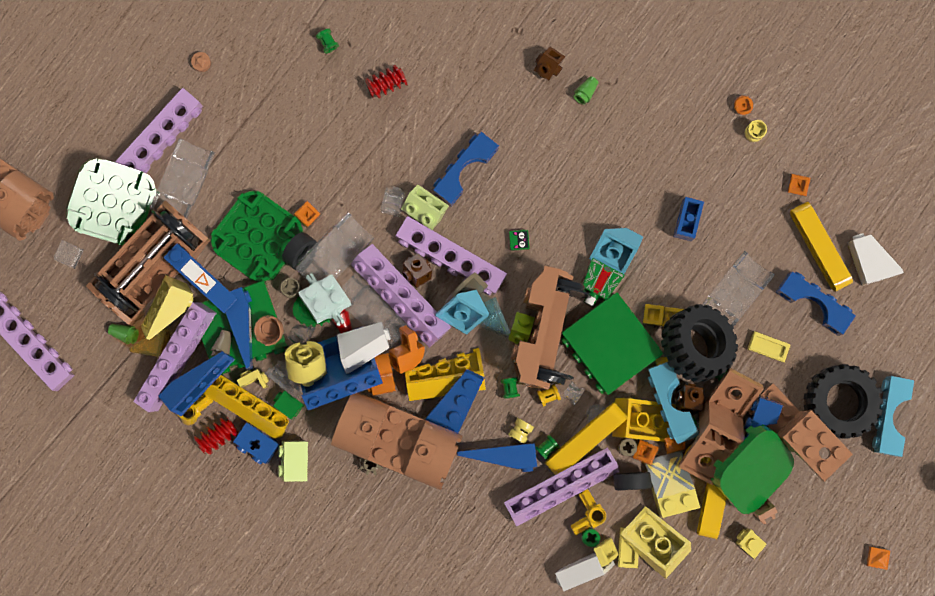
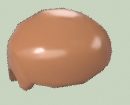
(268, 330)

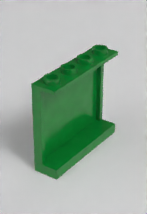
(260, 306)
(611, 344)

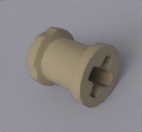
(632, 451)

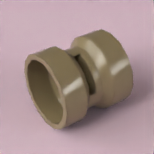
(290, 288)

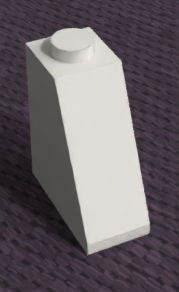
(872, 260)
(362, 345)
(581, 572)

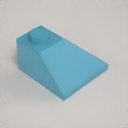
(617, 248)

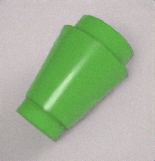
(586, 90)
(124, 333)

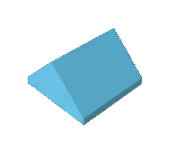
(464, 311)

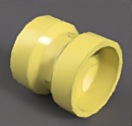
(759, 128)
(520, 435)

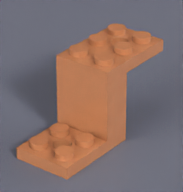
(721, 424)
(806, 435)

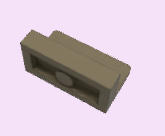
(473, 282)

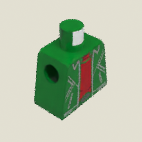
(600, 281)

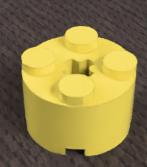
(305, 363)

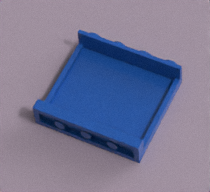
(336, 382)

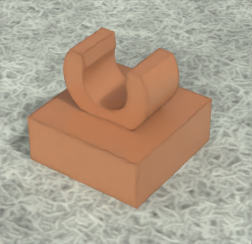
(765, 511)

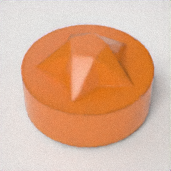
(743, 105)

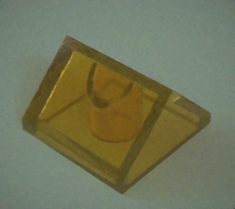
(154, 346)

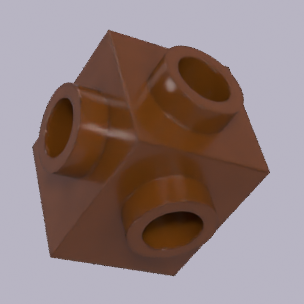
(549, 63)
(417, 270)
(689, 399)

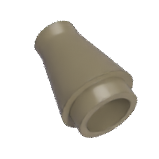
(222, 343)

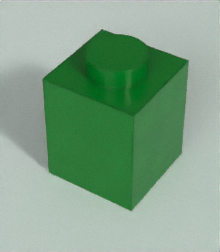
(288, 405)

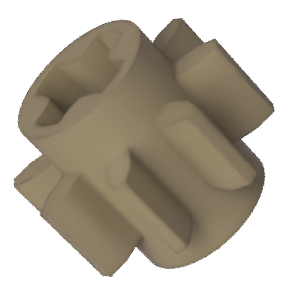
(372, 469)

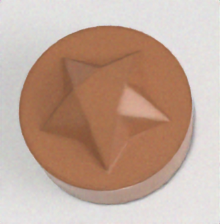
(201, 62)

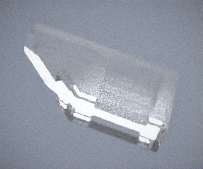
(301, 334)

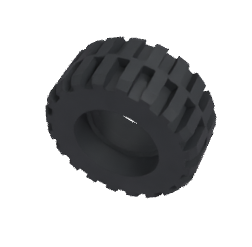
(718, 338)
(867, 396)

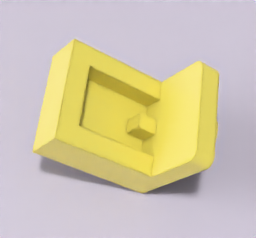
(249, 377)

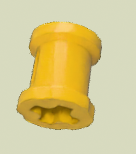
(548, 395)

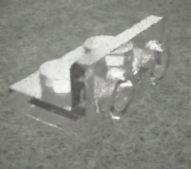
(280, 376)

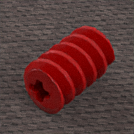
(386, 81)
(216, 436)

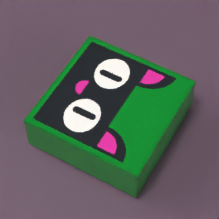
(519, 240)

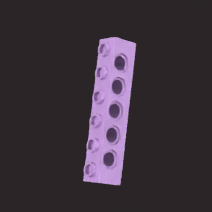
(156, 128)
(411, 227)
(400, 295)
(175, 355)
(53, 380)
(562, 486)

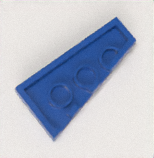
(456, 403)

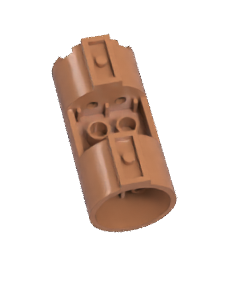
(21, 202)
(396, 440)

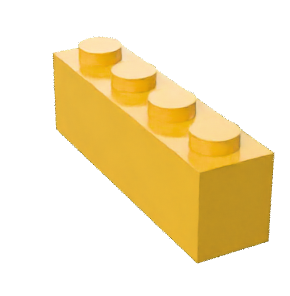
(438, 379)

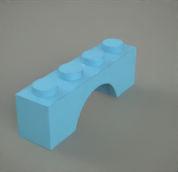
(681, 423)
(888, 439)

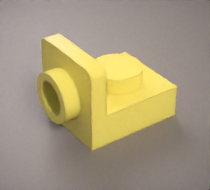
(750, 542)

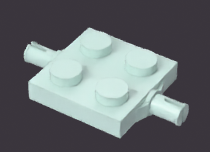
(324, 299)

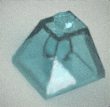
(495, 321)

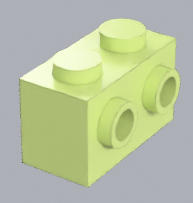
(424, 207)
(293, 461)

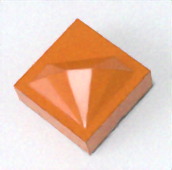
(799, 185)
(306, 214)
(672, 446)
(645, 452)
(878, 558)

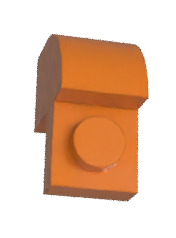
(409, 353)

